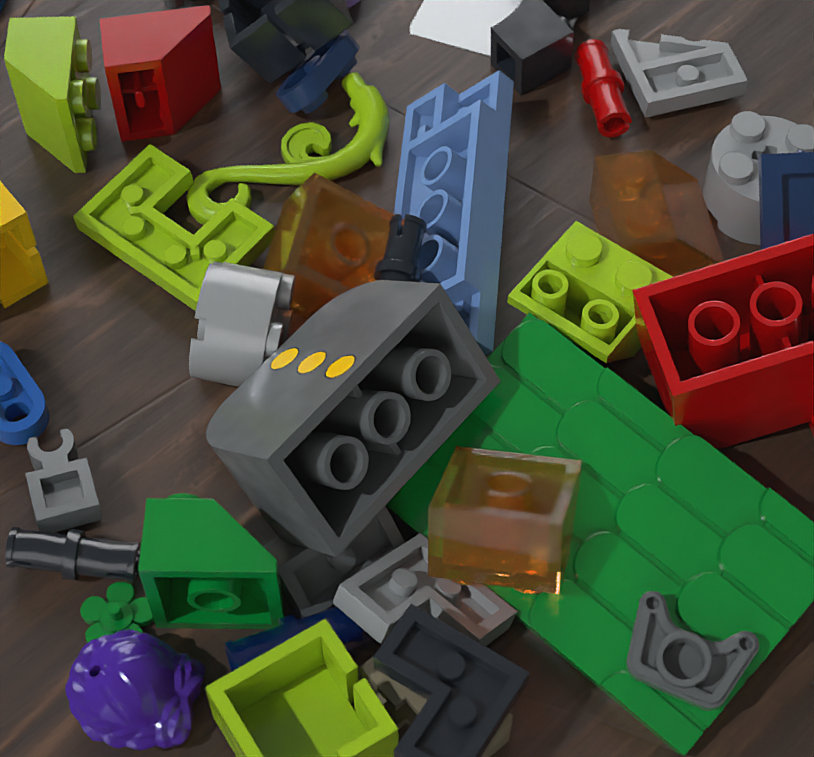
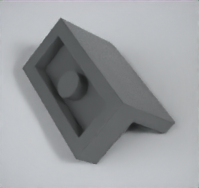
(313, 578)

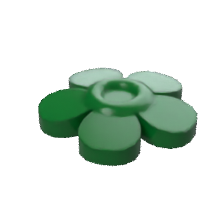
(118, 614)

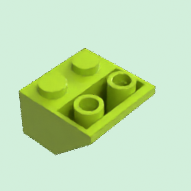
(54, 86)
(587, 292)

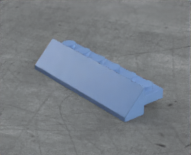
(457, 184)

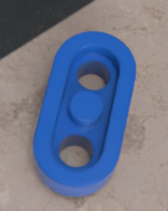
(19, 397)

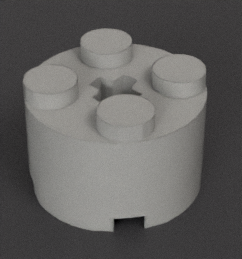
(733, 170)
(241, 321)

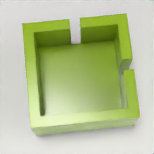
(300, 703)

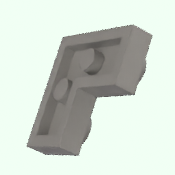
(388, 586)

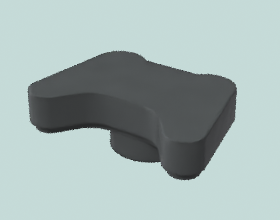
(682, 661)

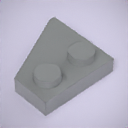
(678, 72)

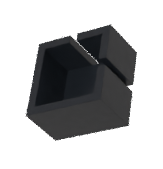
(277, 32)

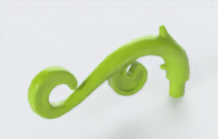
(296, 145)

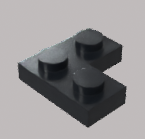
(462, 680)

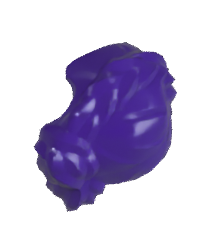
(134, 691)

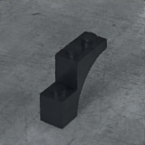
(535, 41)

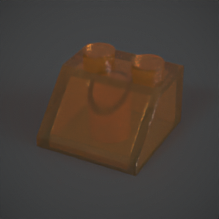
(653, 211)
(327, 242)
(503, 520)

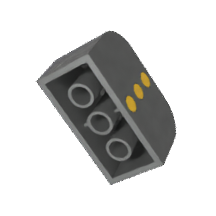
(350, 410)

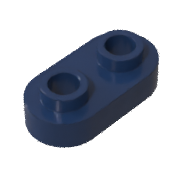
(308, 82)

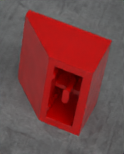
(159, 69)

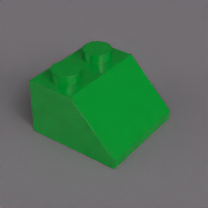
(206, 568)

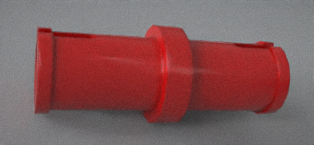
(602, 88)

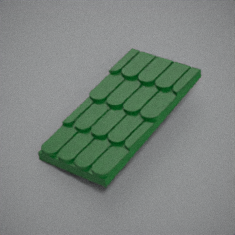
(648, 517)

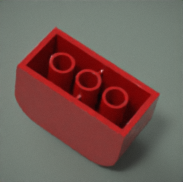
(734, 343)

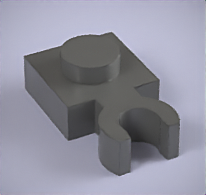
(61, 486)

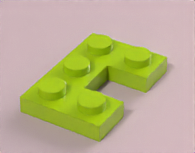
(131, 225)

